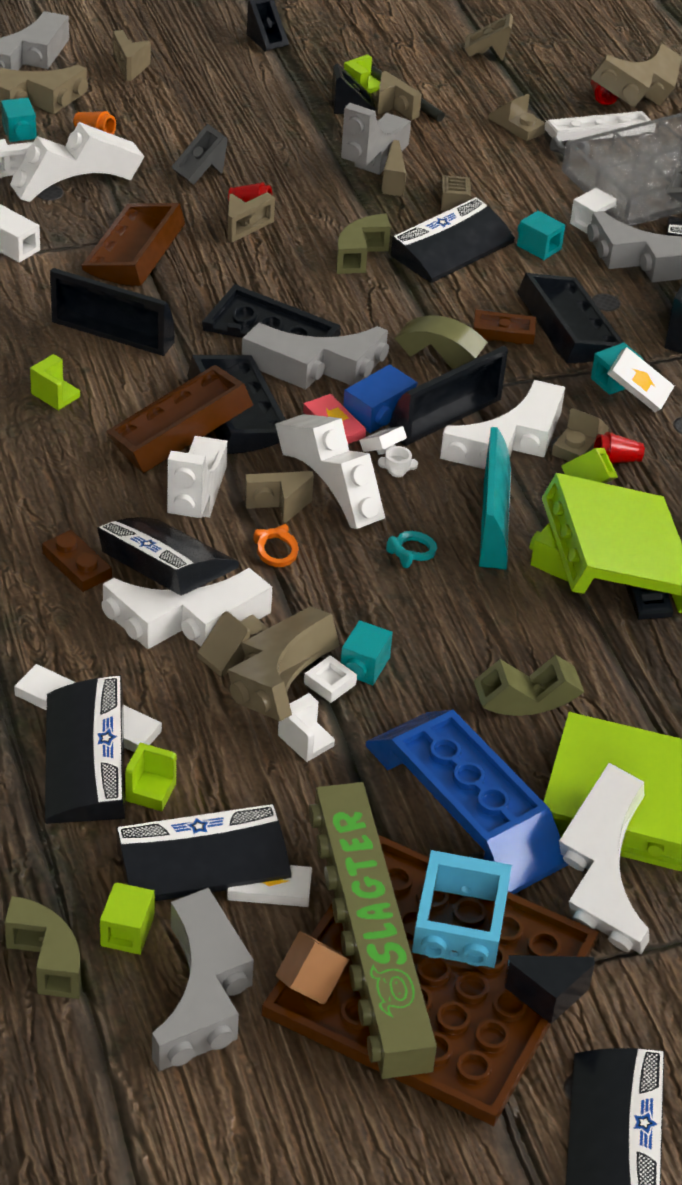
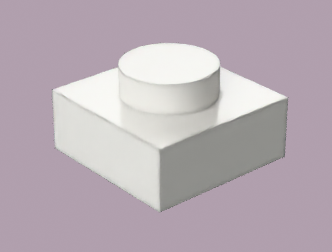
(383, 439)
(330, 679)

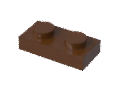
(505, 327)
(77, 560)

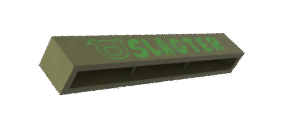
(372, 933)

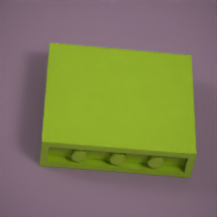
(614, 535)
(655, 758)

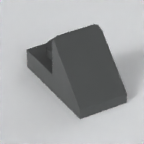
(204, 152)

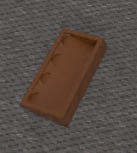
(135, 243)
(179, 416)

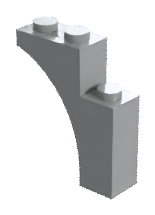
(36, 44)
(370, 140)
(630, 247)
(306, 358)
(217, 968)

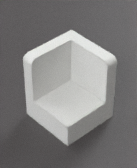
(586, 204)
(303, 731)

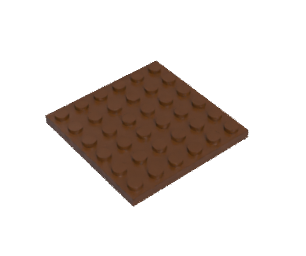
(477, 1024)

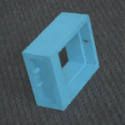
(467, 878)

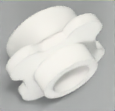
(398, 461)

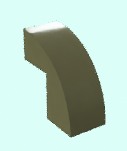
(360, 237)
(449, 337)
(517, 694)
(39, 929)

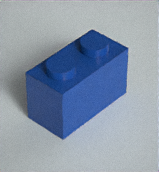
(376, 396)

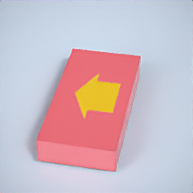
(331, 407)

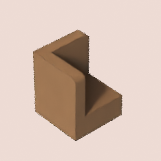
(312, 968)

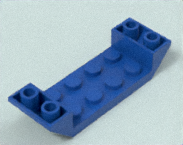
(477, 792)

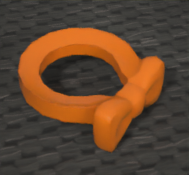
(260, 538)

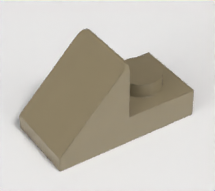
(493, 35)
(130, 56)
(398, 96)
(517, 120)
(249, 216)
(579, 435)
(285, 490)
(224, 643)

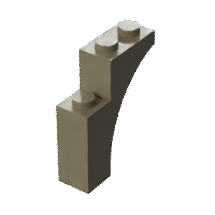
(633, 80)
(45, 89)
(278, 657)

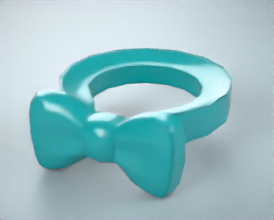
(394, 546)

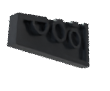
(244, 309)

